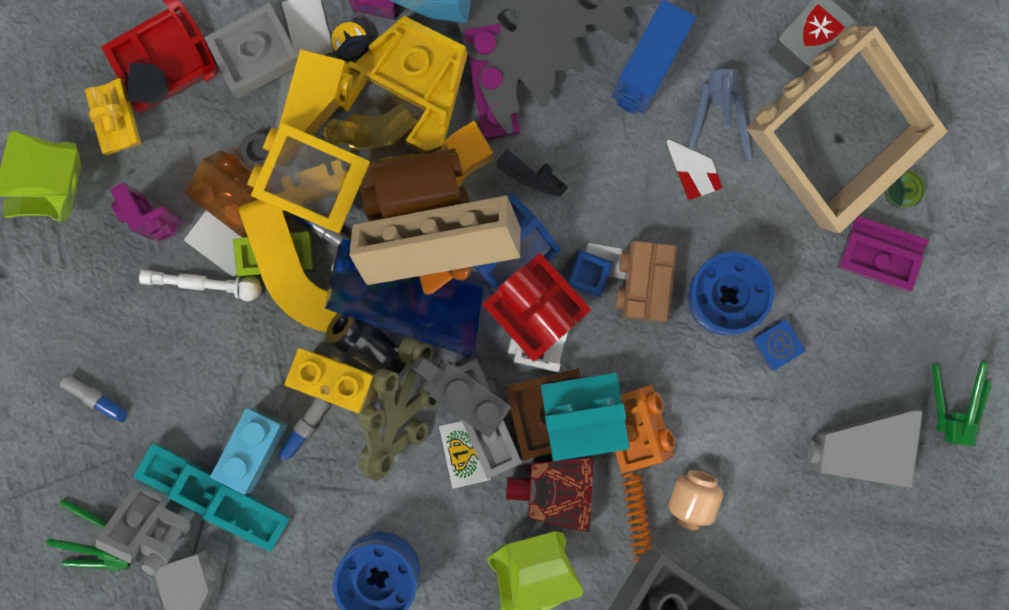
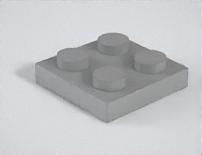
(252, 51)

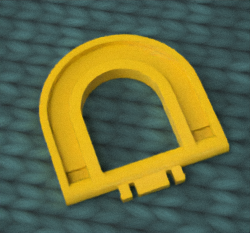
(281, 265)

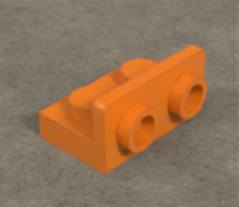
(646, 432)

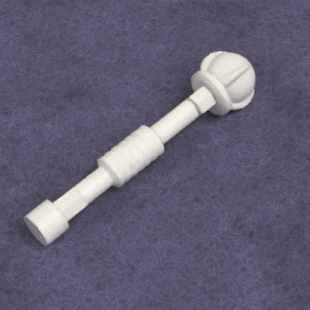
(243, 288)

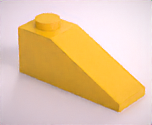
(315, 91)

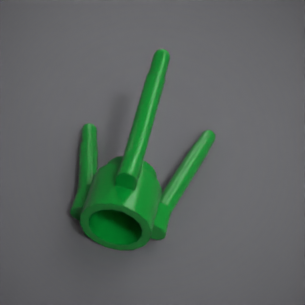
(962, 427)
(106, 560)

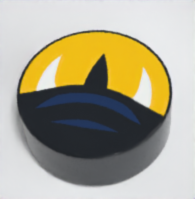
(349, 41)

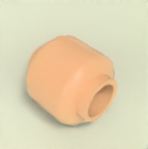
(695, 499)

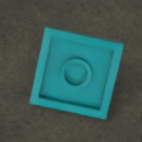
(585, 417)

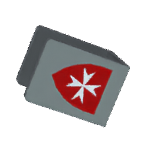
(810, 35)

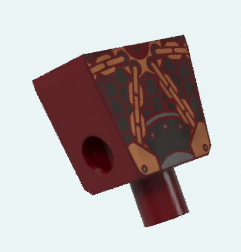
(557, 492)

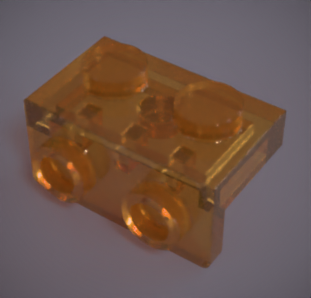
(221, 187)

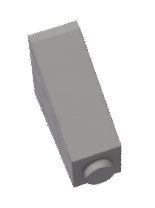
(871, 449)

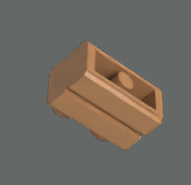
(647, 282)

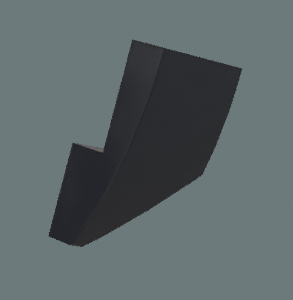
(541, 181)

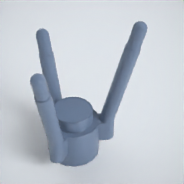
(724, 91)

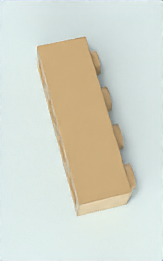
(436, 240)

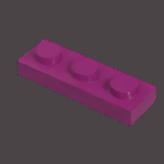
(490, 79)

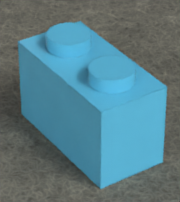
(248, 450)

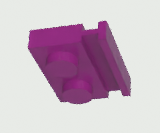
(883, 254)

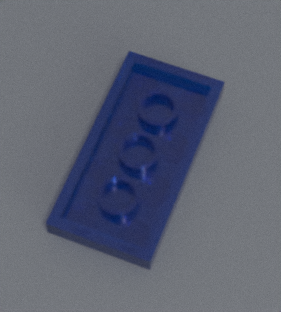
(442, 319)

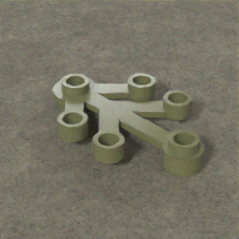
(379, 453)

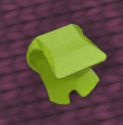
(39, 177)
(535, 573)

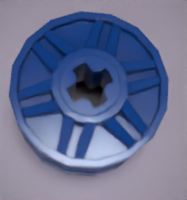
(752, 296)
(353, 578)

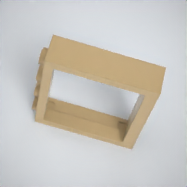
(888, 166)

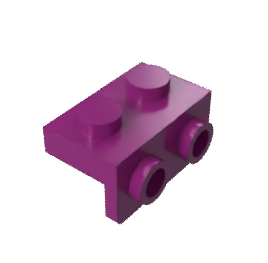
(136, 210)

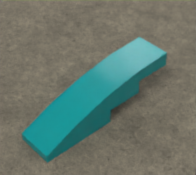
(216, 502)

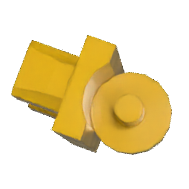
(112, 117)

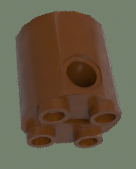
(412, 183)

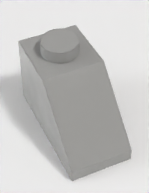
(187, 582)

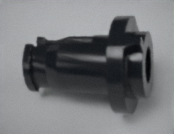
(363, 341)

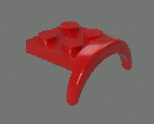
(169, 42)

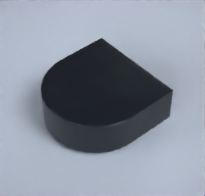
(147, 84)

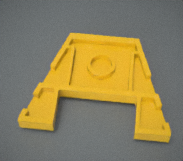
(417, 68)

